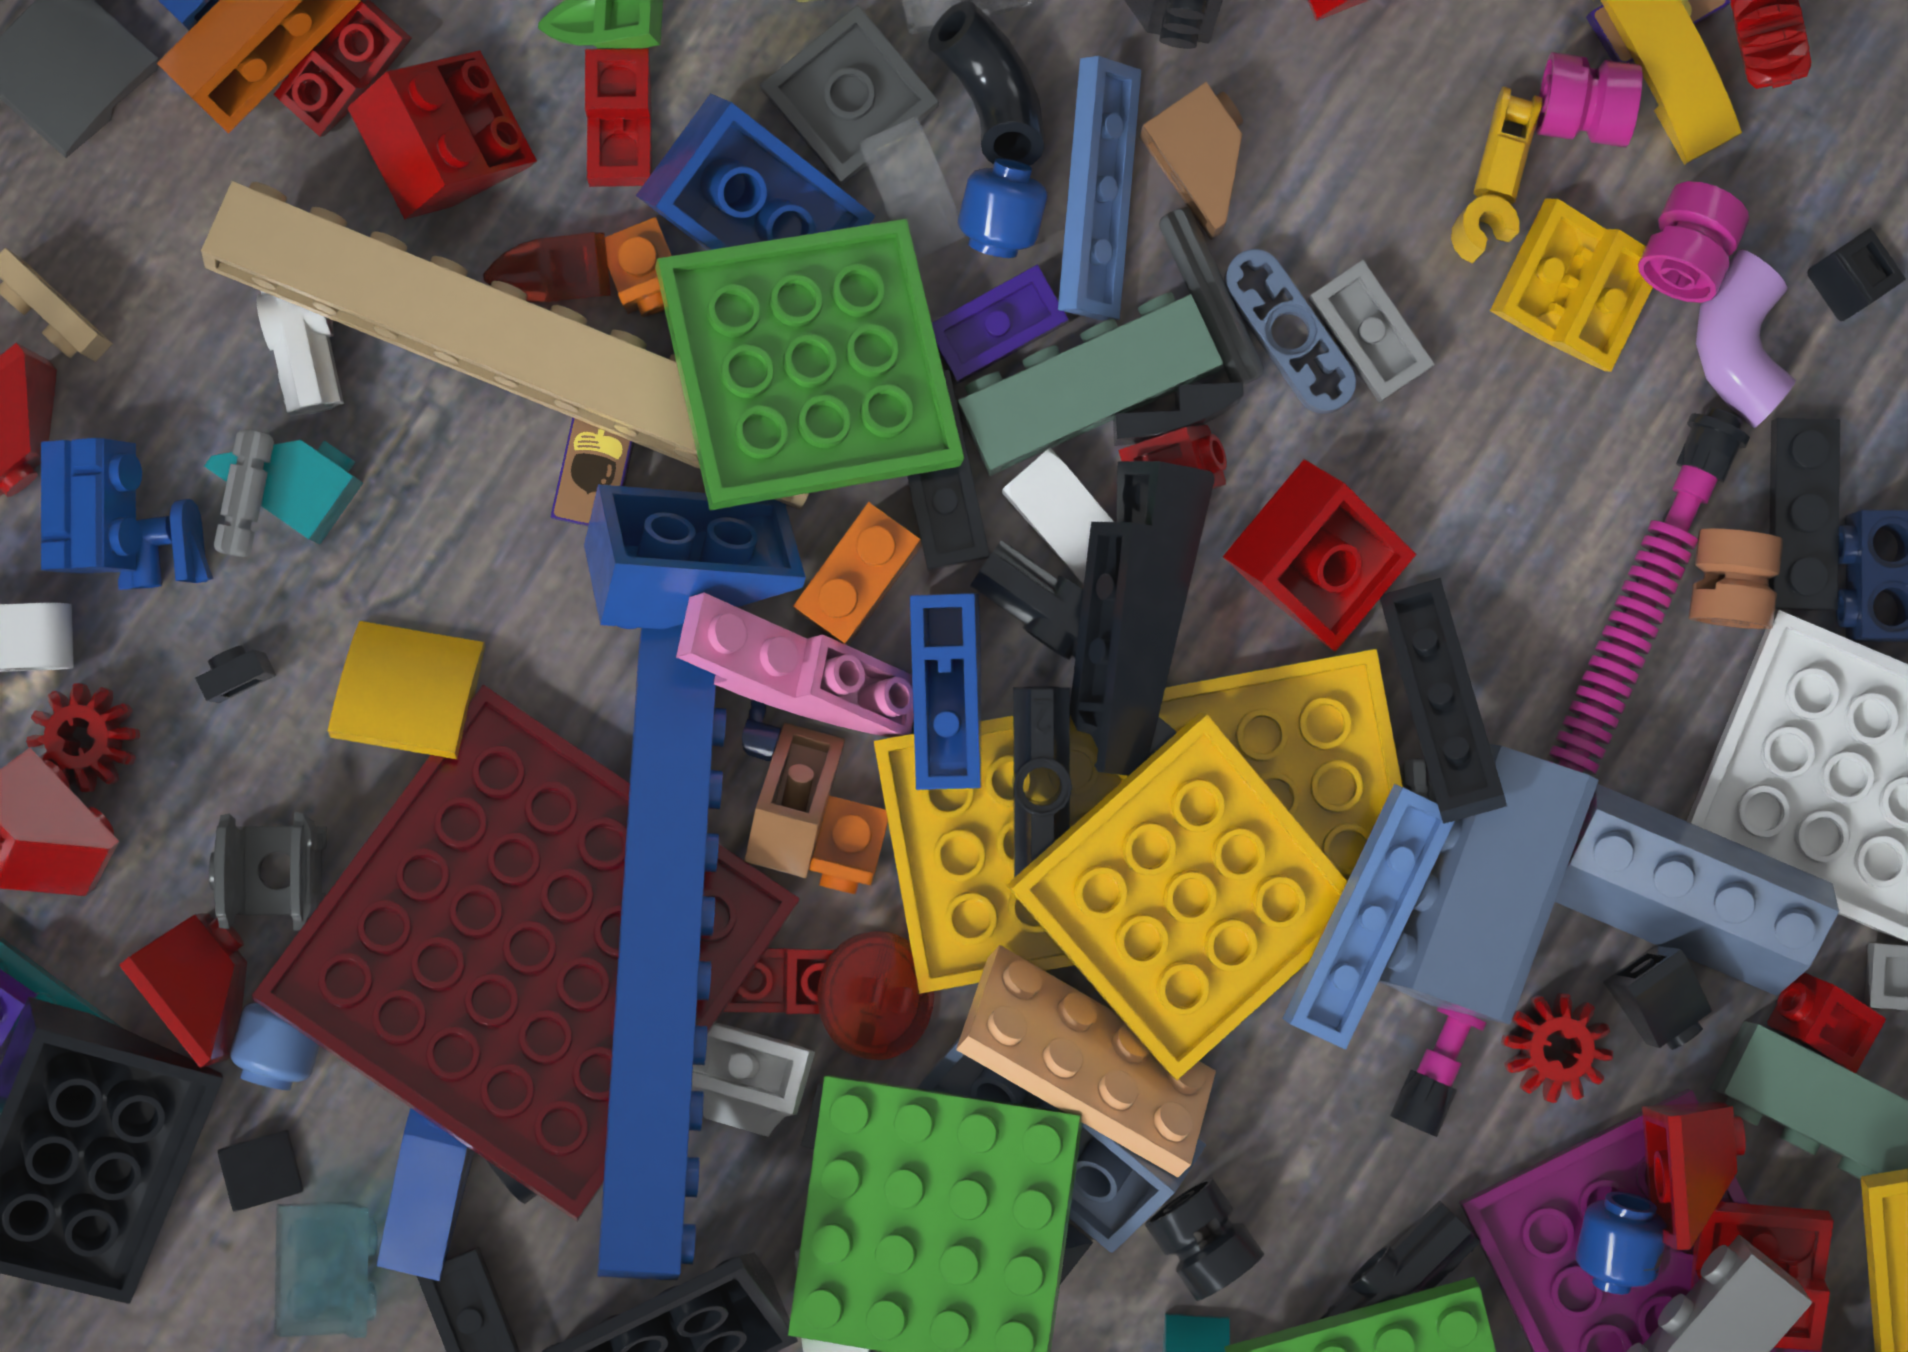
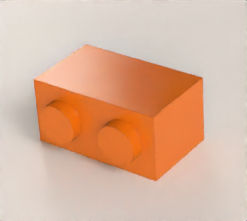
(857, 574)

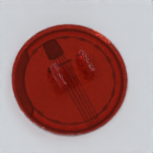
(873, 996)

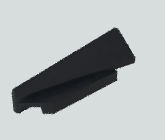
(1135, 606)

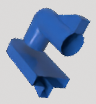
(185, 533)

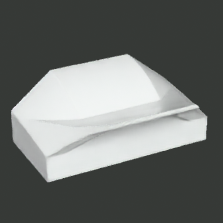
(751, 1078)

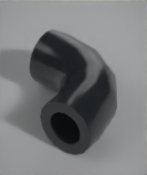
(994, 80)

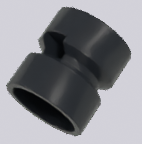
(1216, 1258)

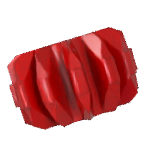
(1771, 41)
(103, 727)
(1548, 1069)

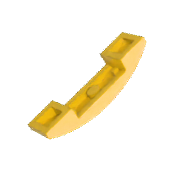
(1678, 72)

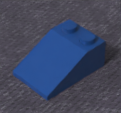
(742, 185)
(663, 546)

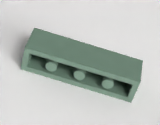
(1090, 383)
(1814, 1102)

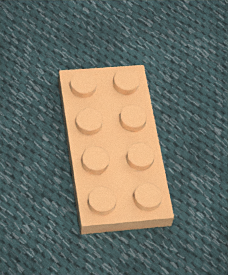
(1083, 1061)

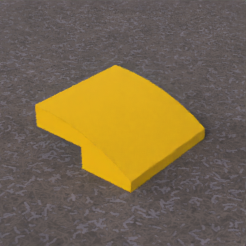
(1575, 285)
(406, 689)

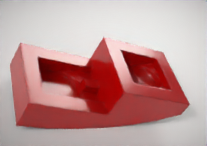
(618, 117)

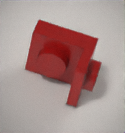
(1186, 447)
(1826, 1021)

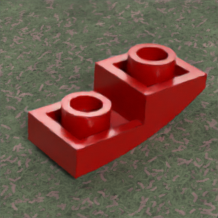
(342, 67)
(782, 982)

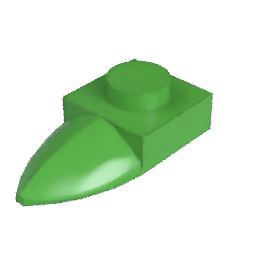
(605, 23)

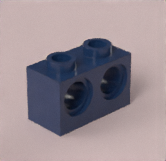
(1870, 574)

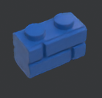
(89, 506)

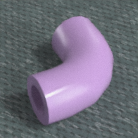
(1731, 340)

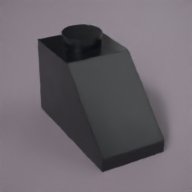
(1661, 997)

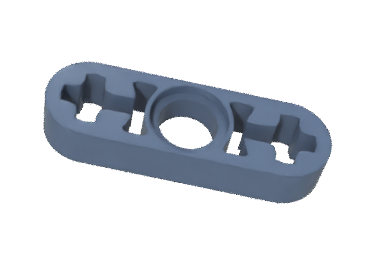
(1328, 362)

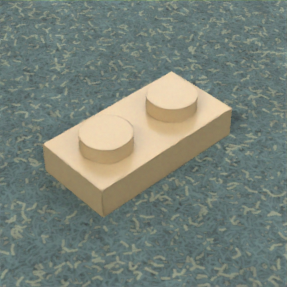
(66, 326)

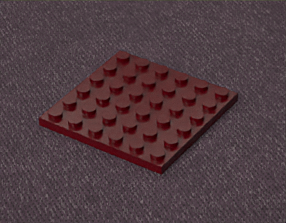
(482, 950)

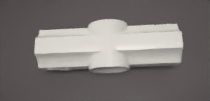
(301, 354)

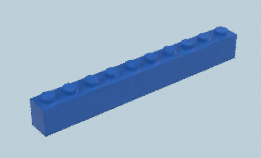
(661, 967)

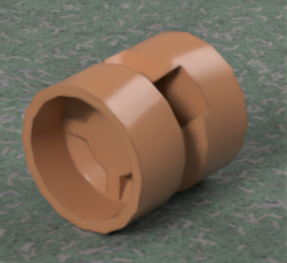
(1736, 578)

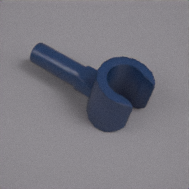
(758, 737)

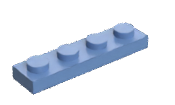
(1099, 188)
(1369, 917)

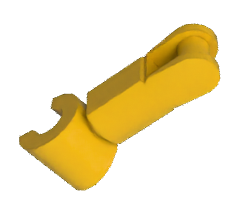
(1498, 177)

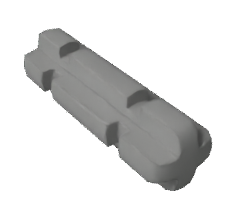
(243, 493)

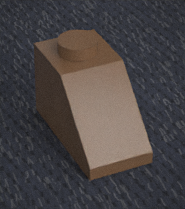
(1199, 152)
(794, 800)

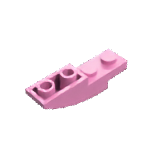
(796, 673)

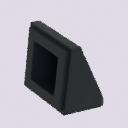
(1855, 275)
(260, 1170)

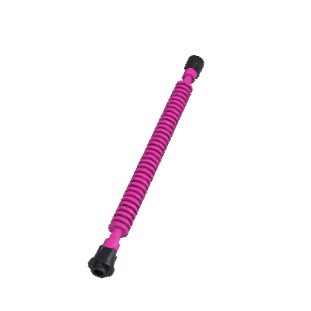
(1703, 462)

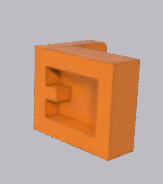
(632, 265)
(849, 844)

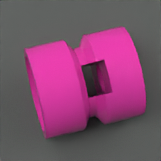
(1589, 99)
(1698, 235)

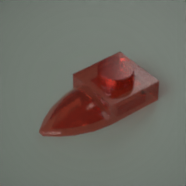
(555, 268)

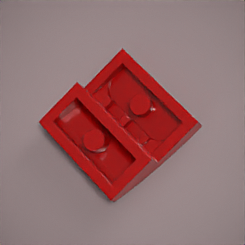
(1789, 1237)

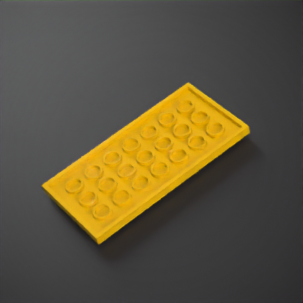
(1306, 728)

